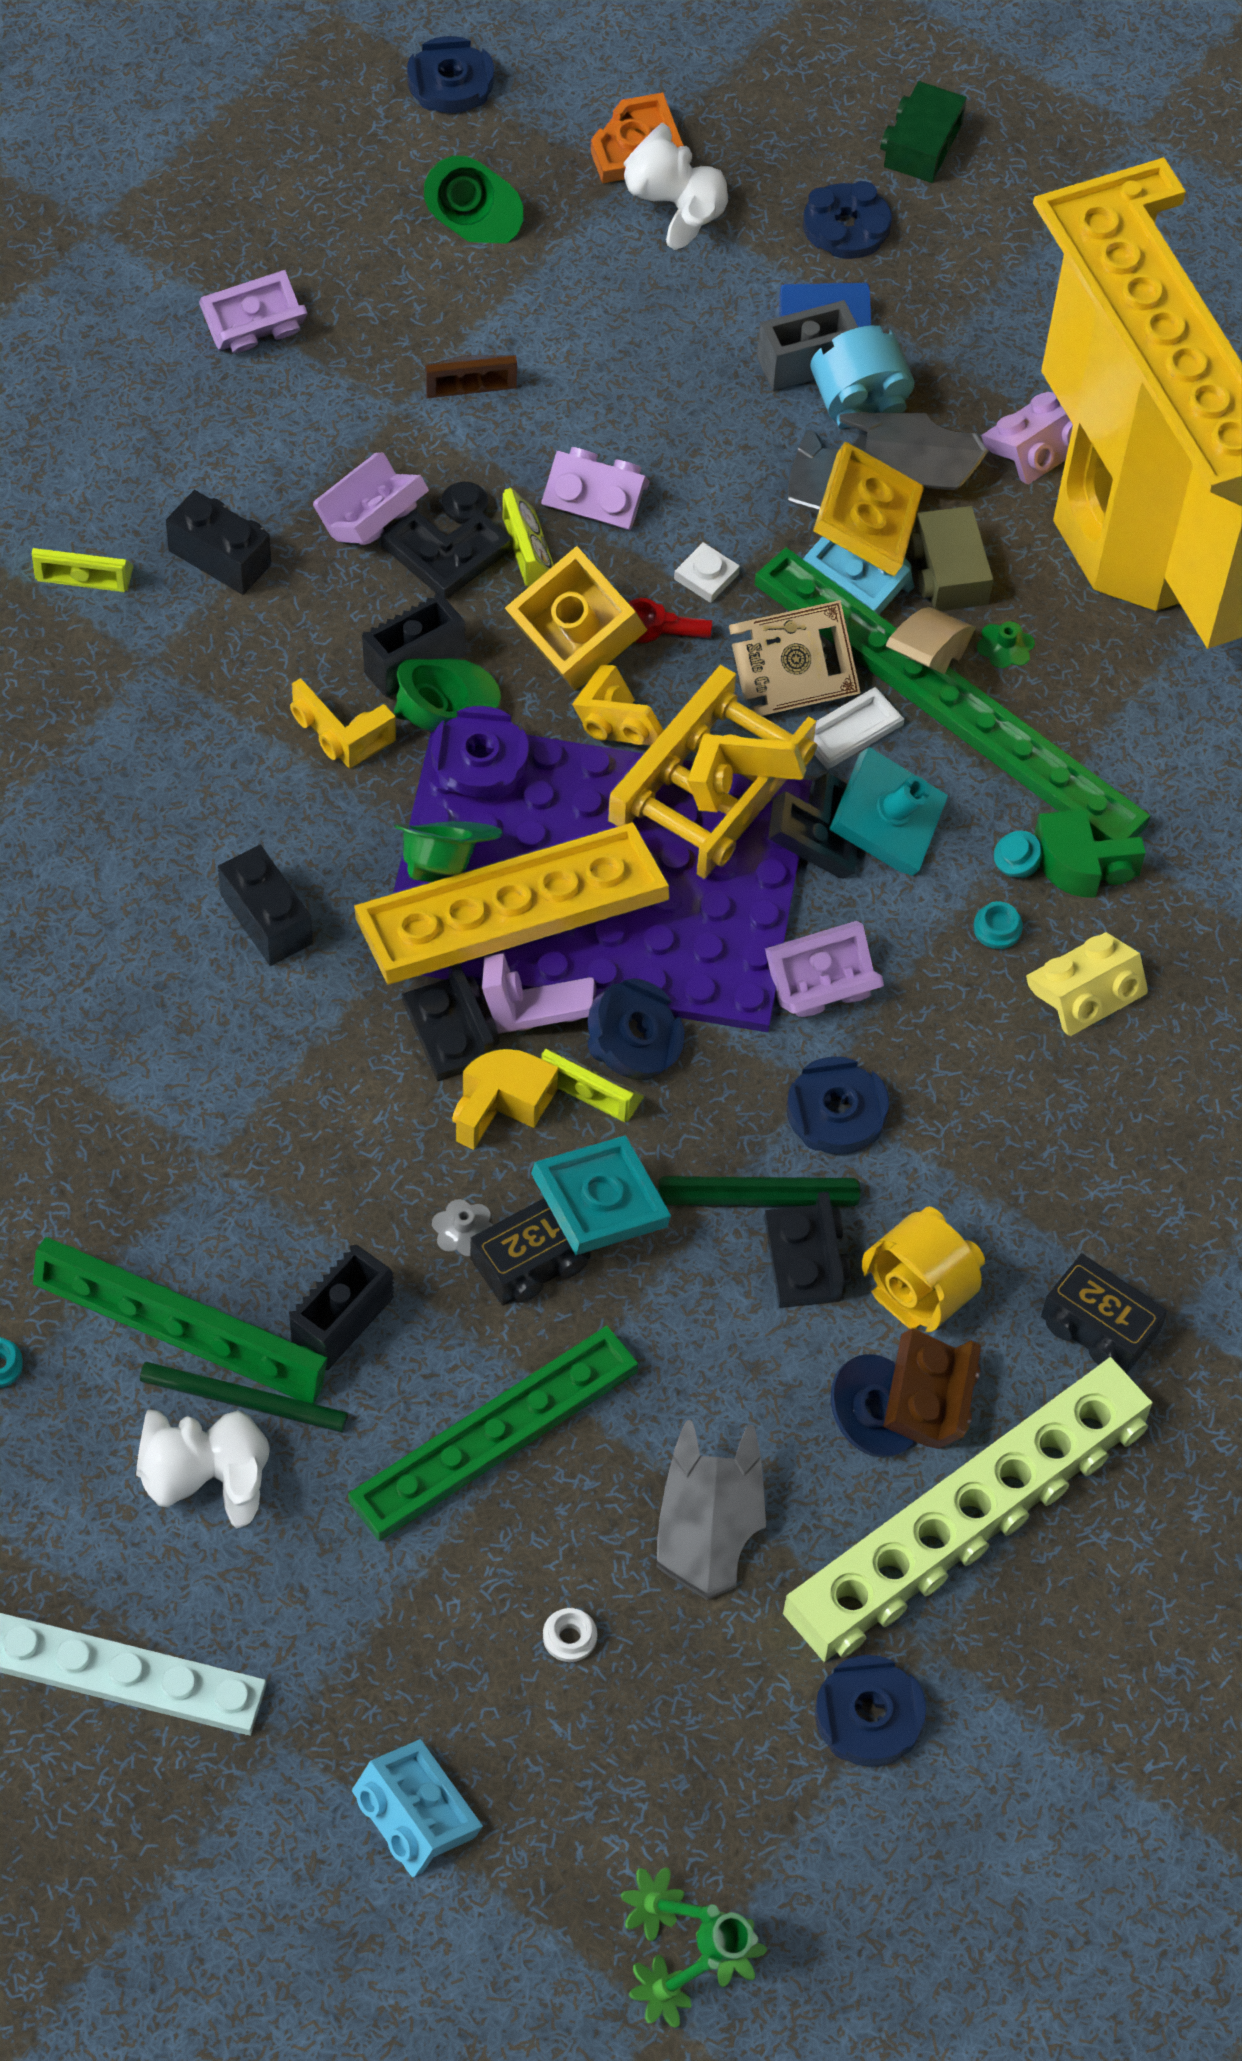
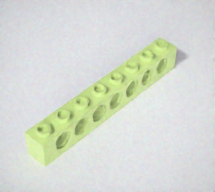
(1101, 1394)

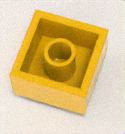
(576, 618)

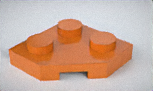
(629, 126)

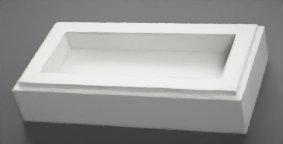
(854, 727)

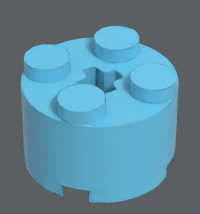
(863, 373)

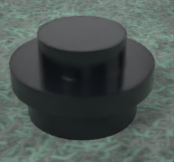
(464, 501)

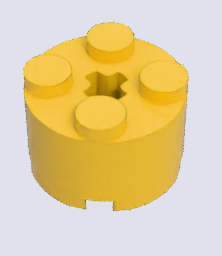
(921, 1257)

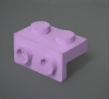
(253, 311)
(1032, 437)
(595, 489)
(368, 500)
(823, 969)

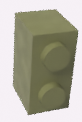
(951, 559)

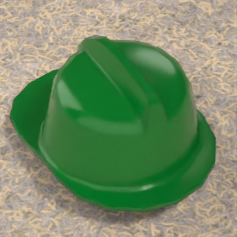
(468, 184)
(439, 688)
(442, 848)

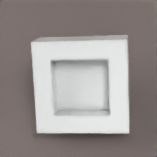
(706, 572)

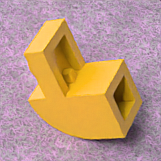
(505, 1083)

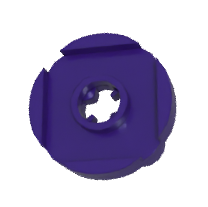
(473, 775)

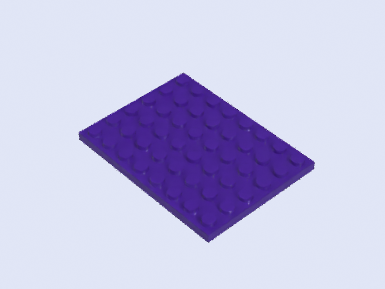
(696, 946)

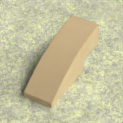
(932, 638)

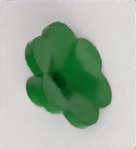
(1005, 644)

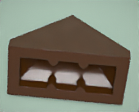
(471, 375)

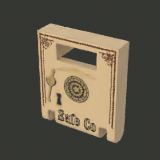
(788, 659)

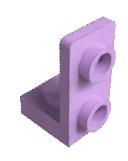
(533, 1007)

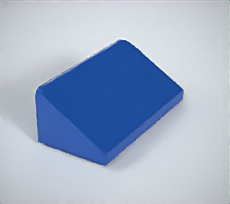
(801, 297)

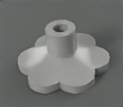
(459, 1224)

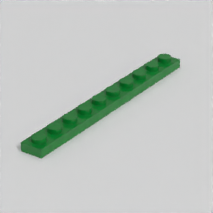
(958, 704)

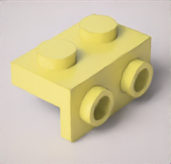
(1090, 981)

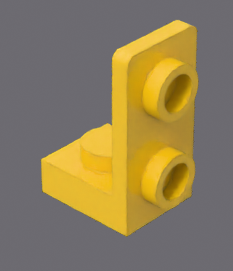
(609, 710)
(352, 744)
(730, 754)

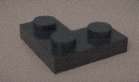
(444, 560)
(807, 828)

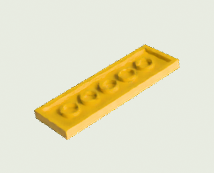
(511, 903)

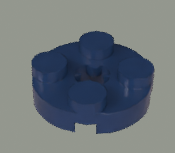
(456, 94)
(858, 201)
(614, 1042)
(837, 1131)
(889, 1688)

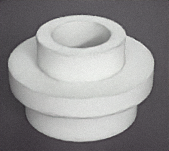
(576, 1620)

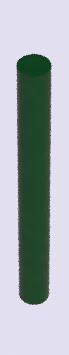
(243, 1396)

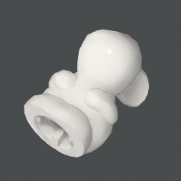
(664, 173)
(183, 1458)

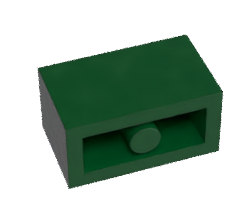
(923, 131)

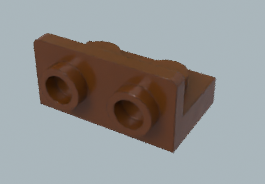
(932, 1389)

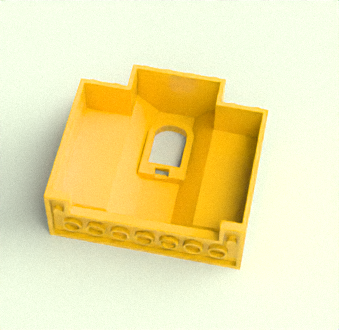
(1151, 404)

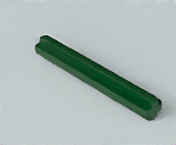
(757, 1191)

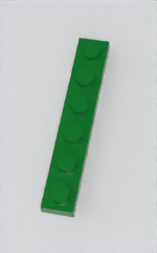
(179, 1320)
(492, 1433)

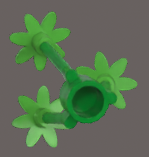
(722, 1939)

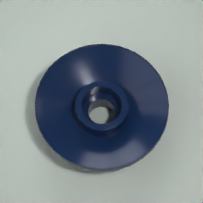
(863, 1384)

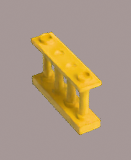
(664, 765)

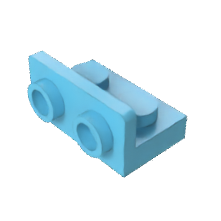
(858, 577)
(414, 1806)

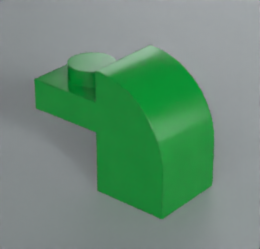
(1077, 861)

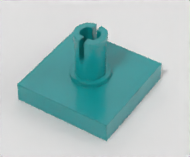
(888, 812)
(600, 1194)

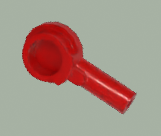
(659, 622)

